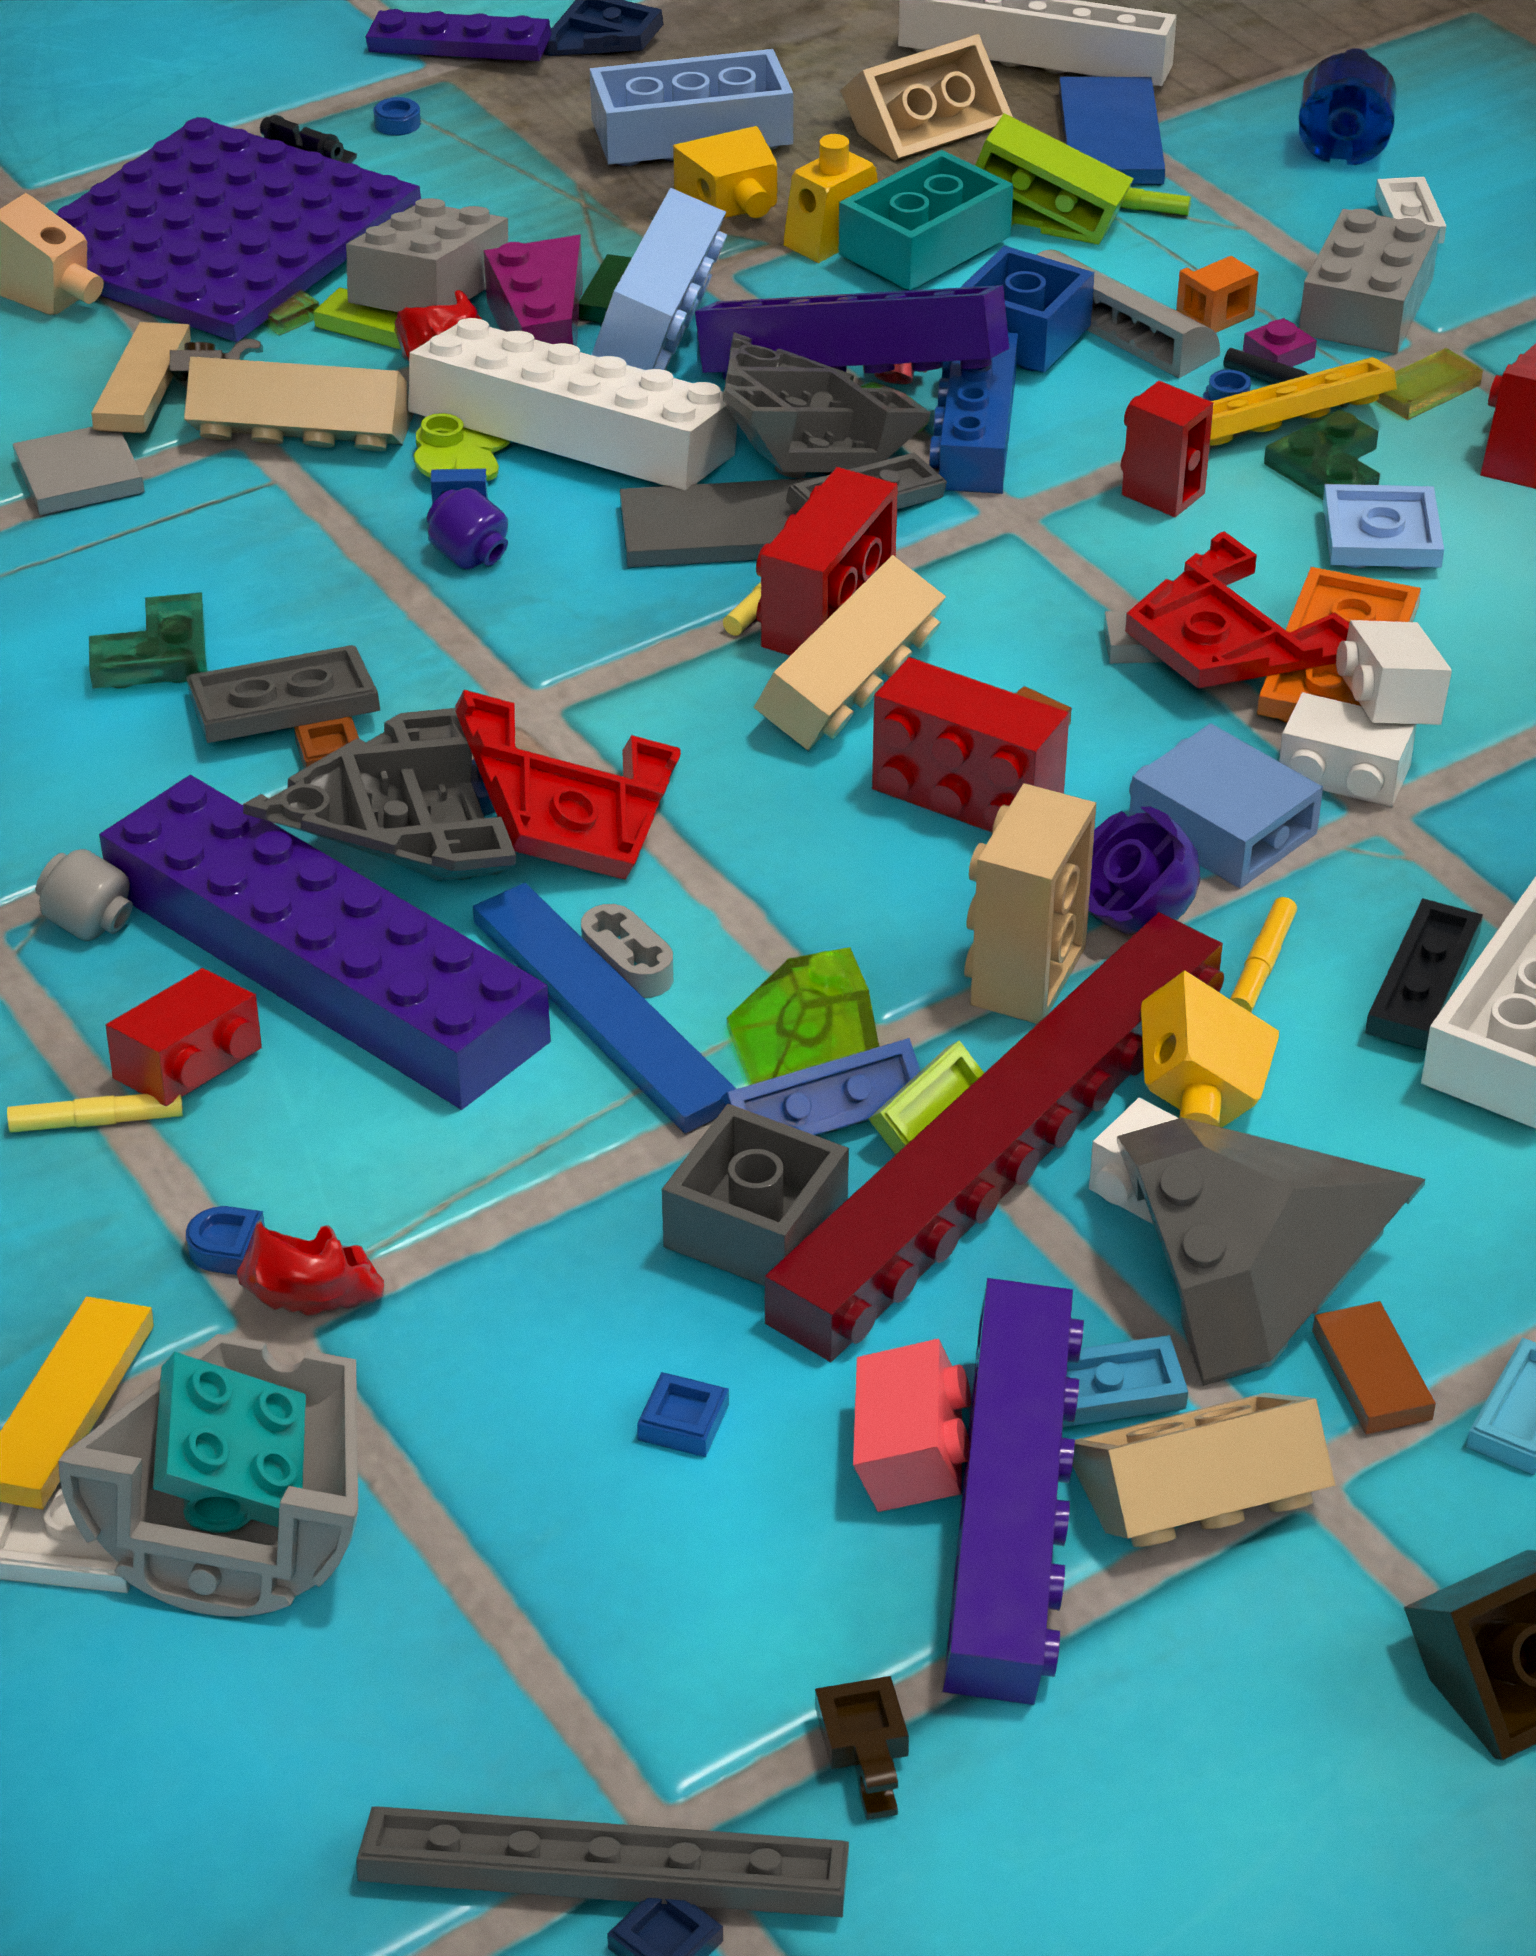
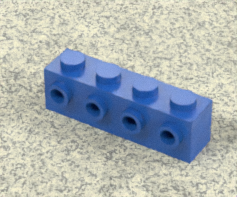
(974, 423)

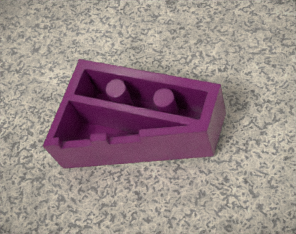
(536, 287)

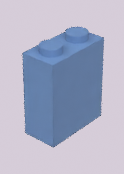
(1230, 802)

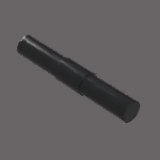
(1262, 368)

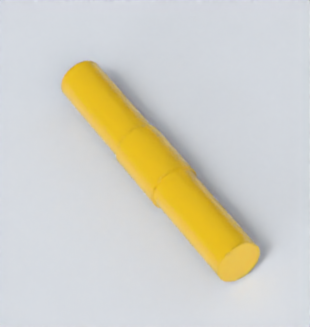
(1264, 953)

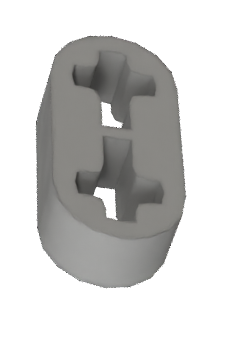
(637, 943)

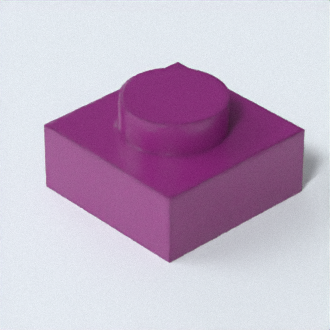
(1280, 343)

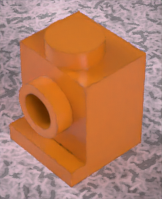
(1218, 293)

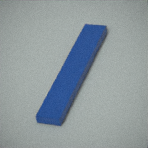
(605, 1006)

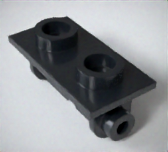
(307, 139)

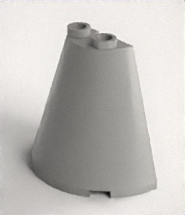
(238, 1571)

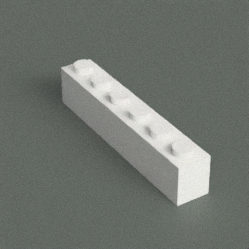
(1048, 34)

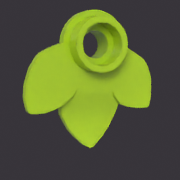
(448, 445)

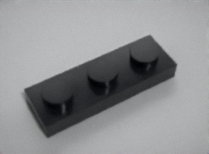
(1423, 973)

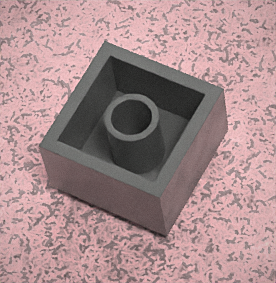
(751, 1193)

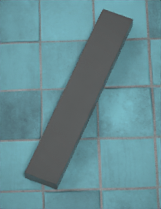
(604, 1861)

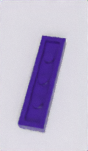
(459, 35)

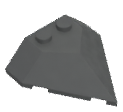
(813, 414)
(399, 800)
(1254, 1232)

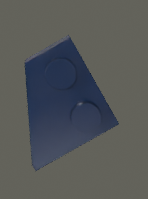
(603, 27)

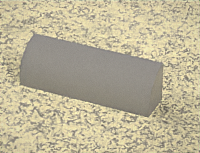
(1145, 325)

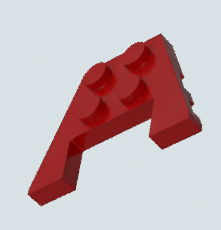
(1218, 635)
(564, 807)

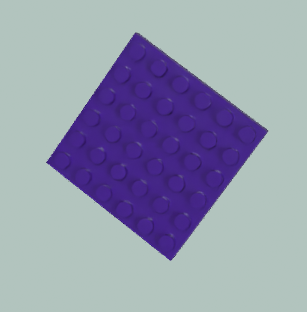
(226, 225)

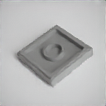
(77, 469)

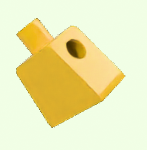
(728, 172)
(816, 195)
(1204, 1051)

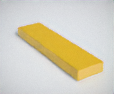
(68, 1396)

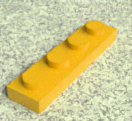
(1302, 396)

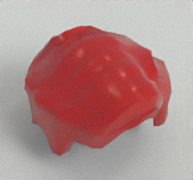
(419, 325)
(308, 1273)

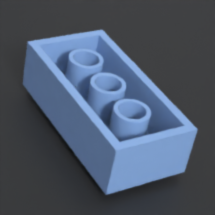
(658, 104)
(663, 283)

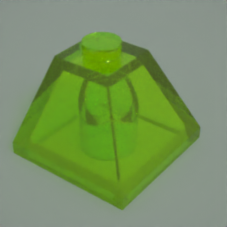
(804, 1016)

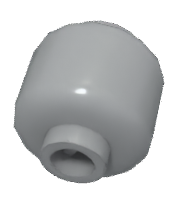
(84, 894)

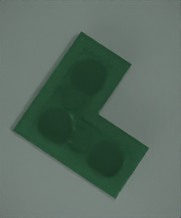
(1325, 453)
(163, 653)

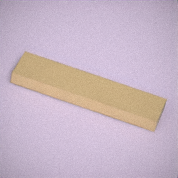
(139, 378)

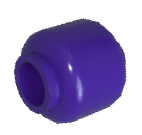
(467, 528)

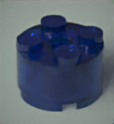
(1347, 108)

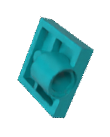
(226, 1443)

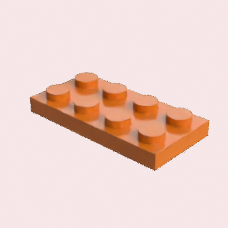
(1352, 599)

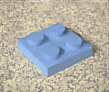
(1382, 526)

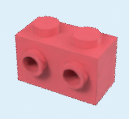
(910, 1425)

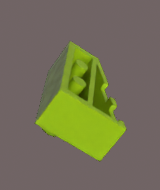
(1053, 182)

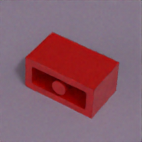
(1166, 448)
(183, 1036)

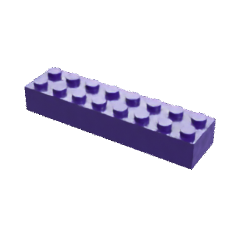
(330, 941)

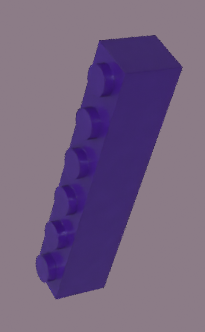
(864, 328)
(1010, 1494)

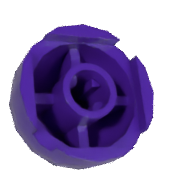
(1141, 869)

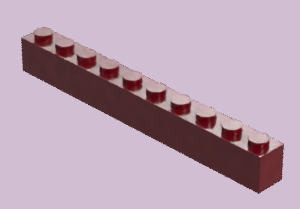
(979, 1146)

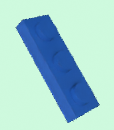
(833, 1092)

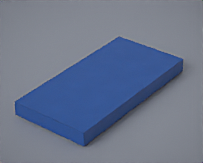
(1114, 124)

